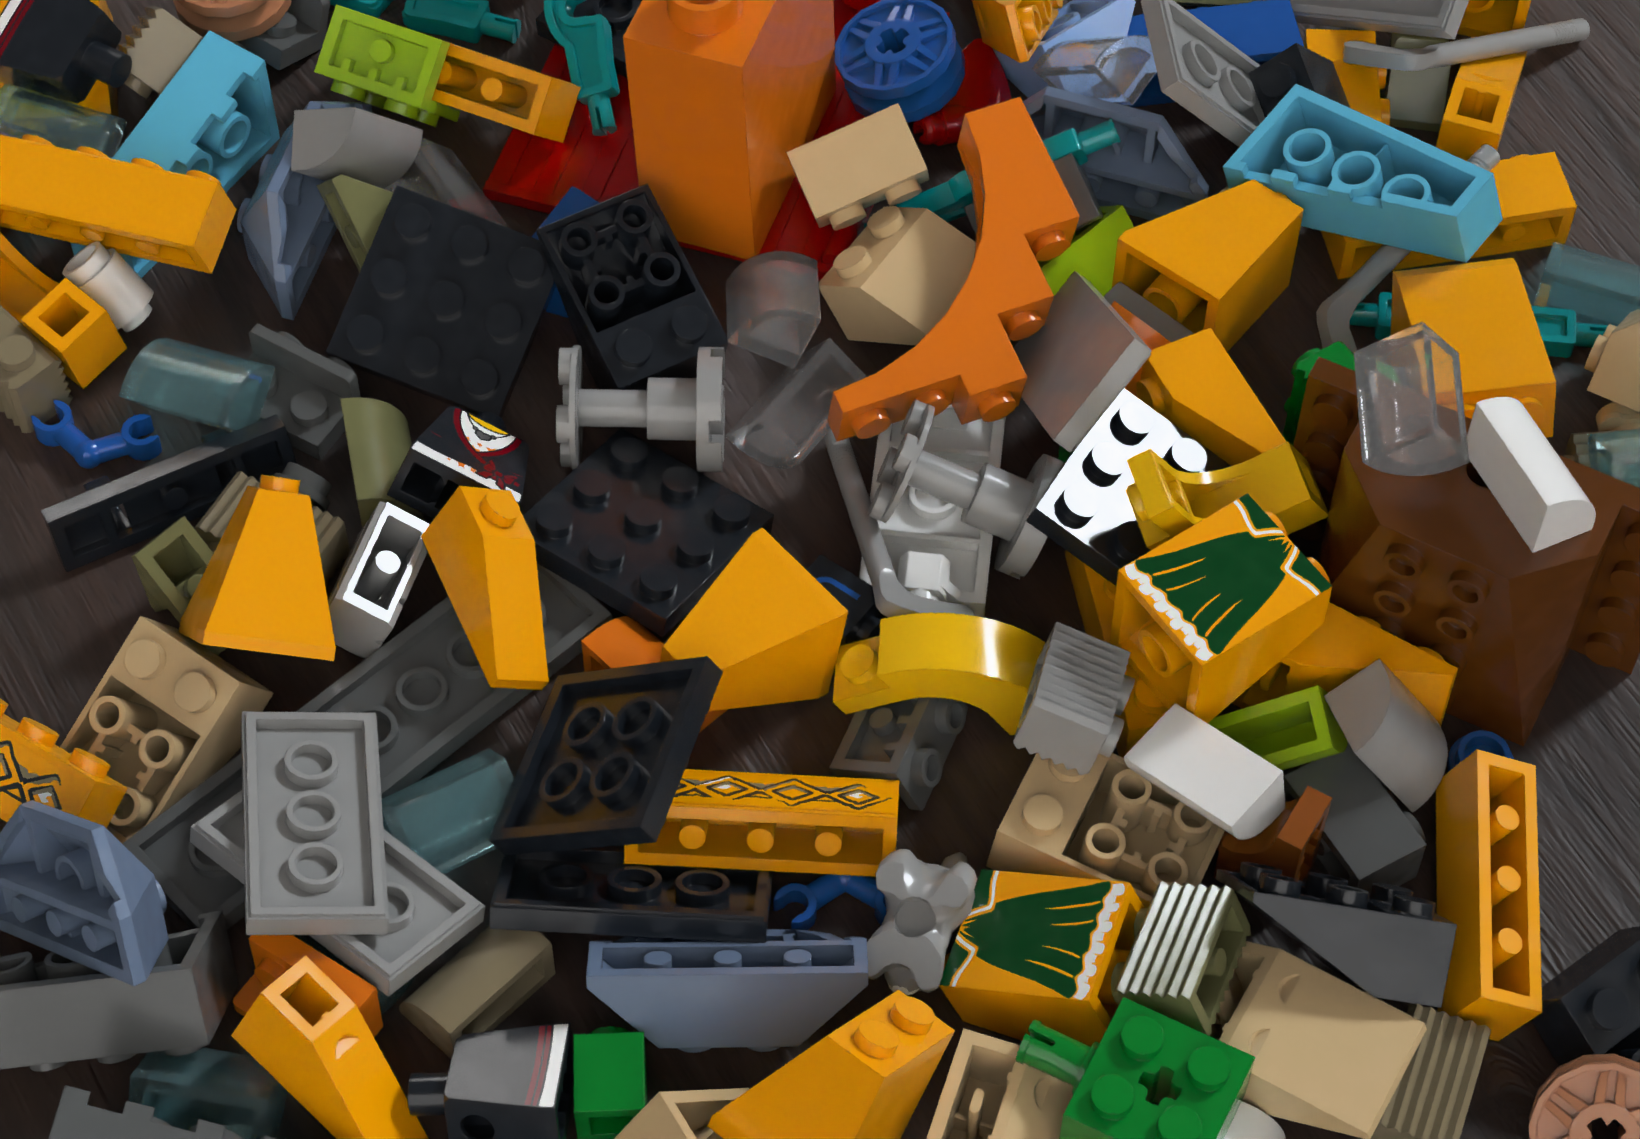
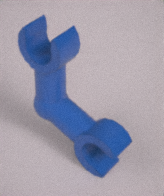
(90, 452)
(826, 889)

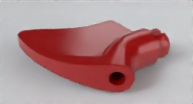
(981, 87)

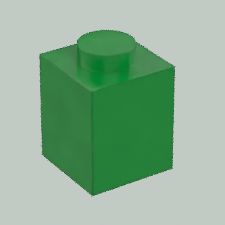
(608, 1081)

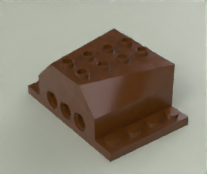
(1455, 575)

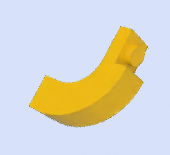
(1175, 500)
(940, 658)

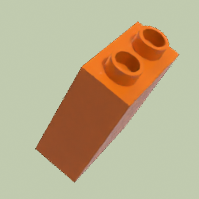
(719, 105)

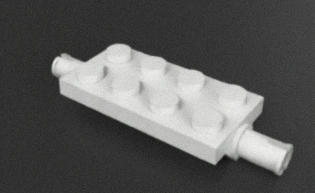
(925, 535)

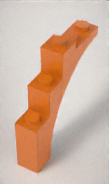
(968, 354)

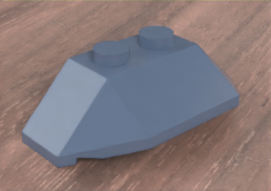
(1143, 172)
(287, 223)
(80, 893)
(728, 991)

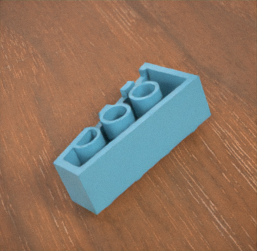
(207, 119)
(1368, 178)

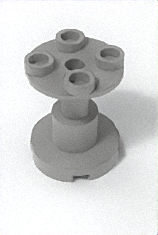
(668, 408)
(989, 499)

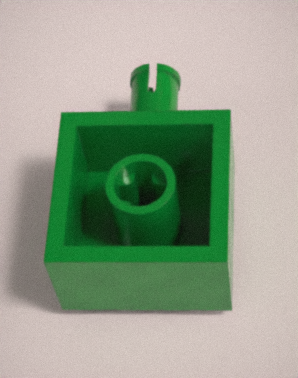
(1138, 1063)

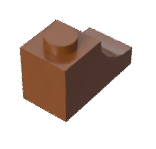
(1286, 843)

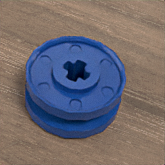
(900, 56)

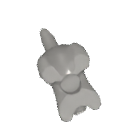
(922, 912)

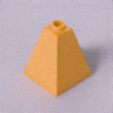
(265, 579)
(764, 628)

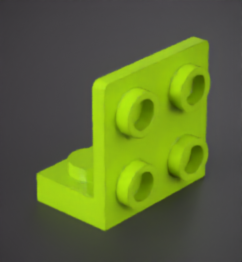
(384, 65)

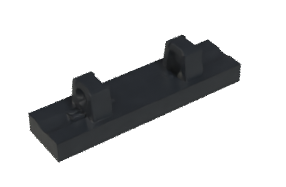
(162, 493)

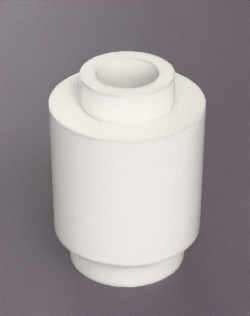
(111, 284)

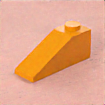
(1207, 397)
(493, 583)

